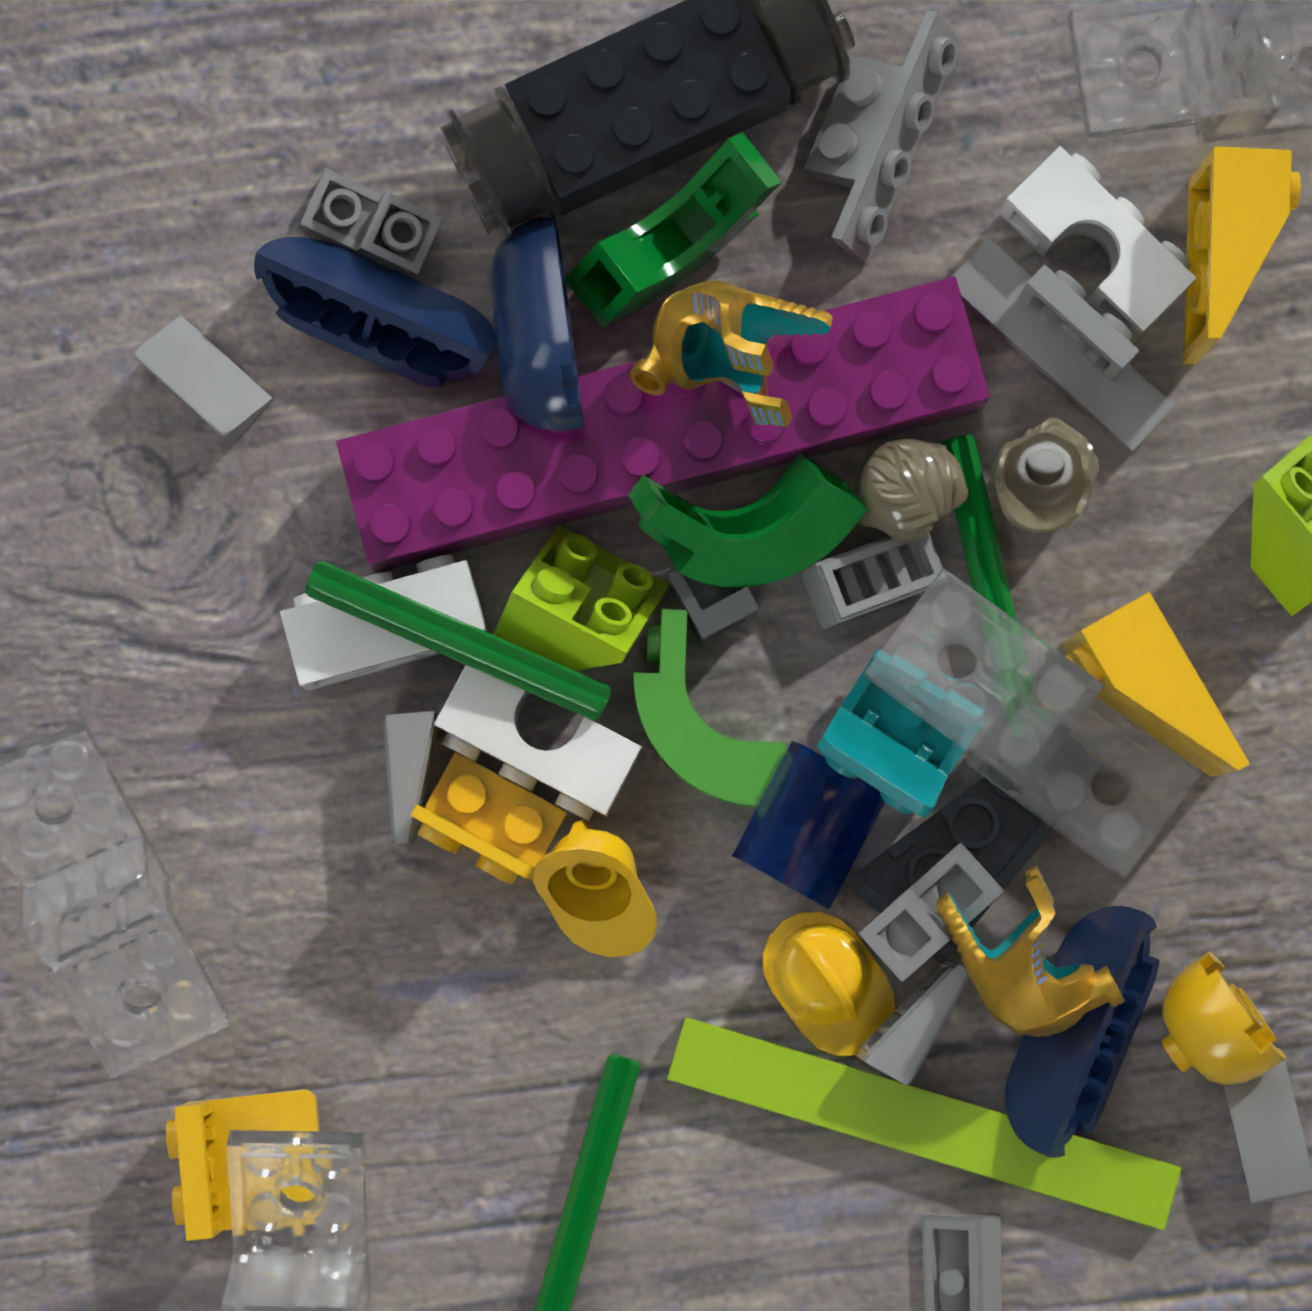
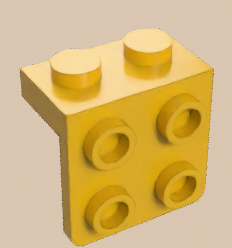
(200, 1140)

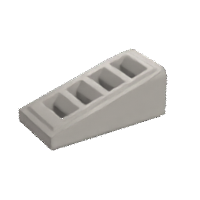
(827, 597)
(408, 754)
(911, 1029)

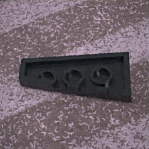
(983, 819)

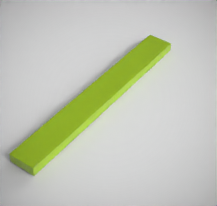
(919, 1122)

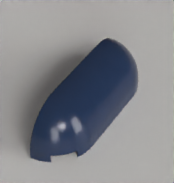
(374, 311)
(535, 328)
(1066, 1077)

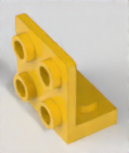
(490, 817)

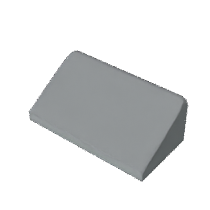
(203, 378)
(962, 1262)

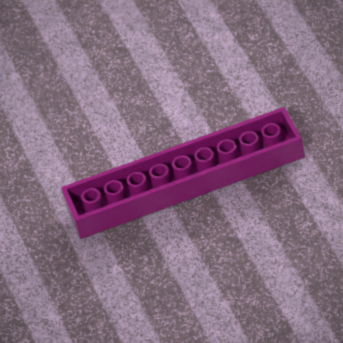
(493, 477)

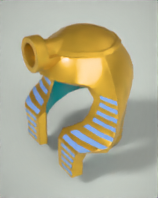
(723, 336)
(1016, 979)

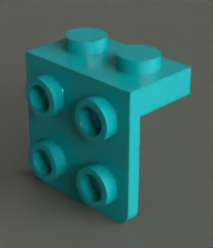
(889, 748)

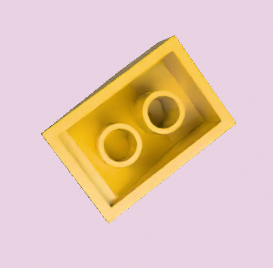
(1233, 219)
(1156, 685)

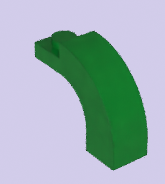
(677, 237)
(757, 543)

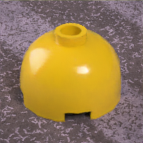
(1216, 1026)

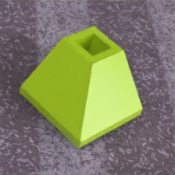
(1284, 528)
(580, 603)

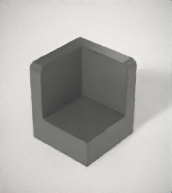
(709, 607)

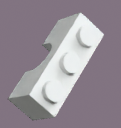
(1068, 201)
(585, 771)

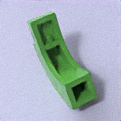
(695, 753)

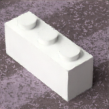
(339, 647)

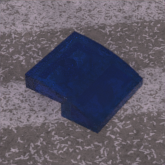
(809, 825)

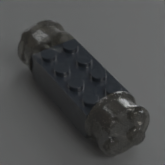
(640, 102)

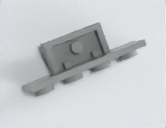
(876, 130)
(1065, 340)

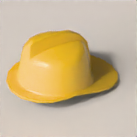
(596, 892)
(827, 981)

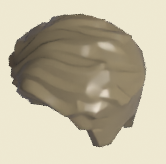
(1045, 477)
(909, 487)

